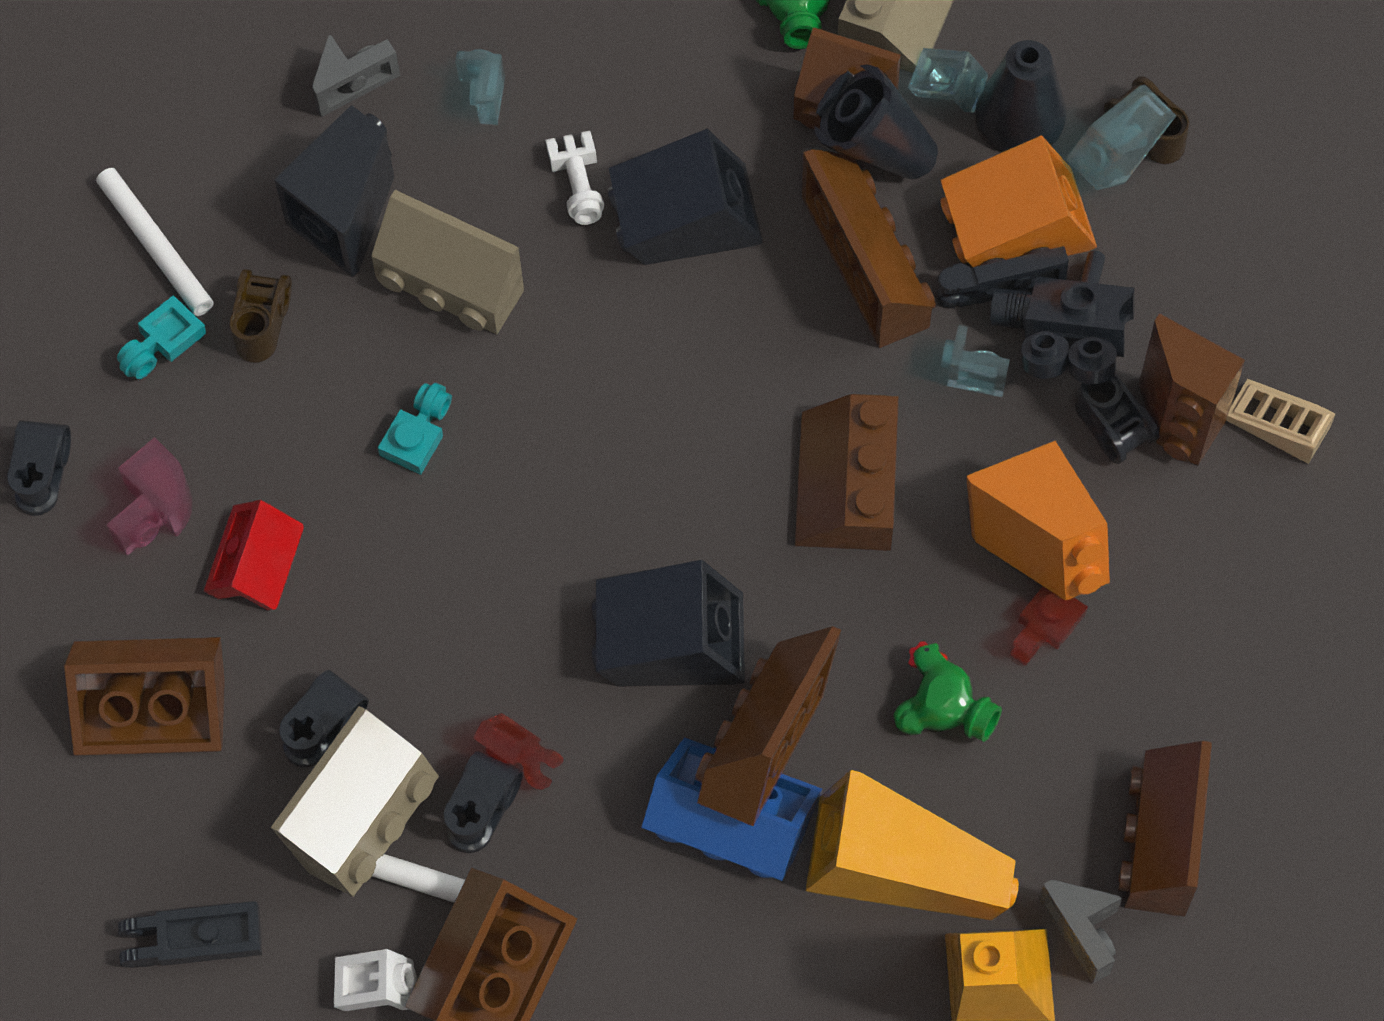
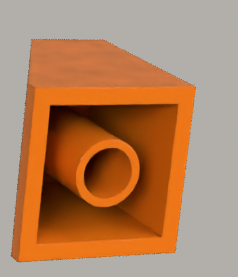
(1016, 205)
(1041, 521)

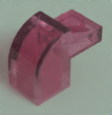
(161, 496)

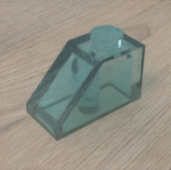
(1121, 139)

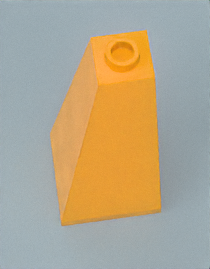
(899, 854)
(1000, 976)

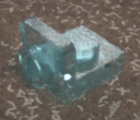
(949, 76)
(487, 81)
(974, 371)

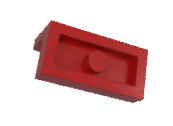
(255, 554)

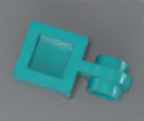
(167, 330)
(412, 438)

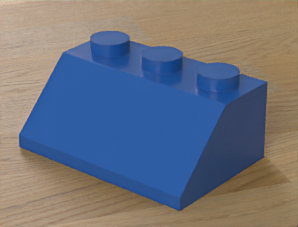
(762, 848)

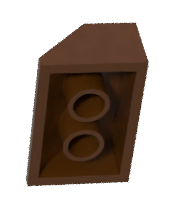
(1187, 388)
(848, 473)
(146, 695)
(1166, 828)
(491, 954)

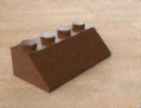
(865, 246)
(766, 725)

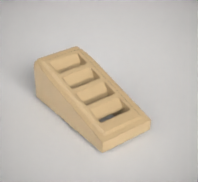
(1288, 439)

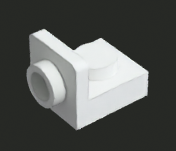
(373, 980)

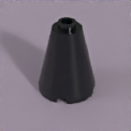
(1022, 99)
(874, 124)

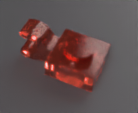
(1046, 620)
(515, 744)

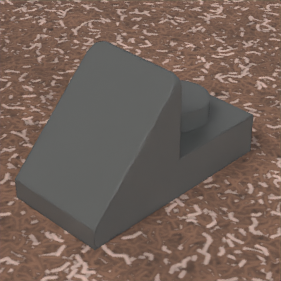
(345, 80)
(1075, 914)

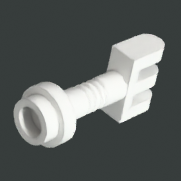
(585, 204)

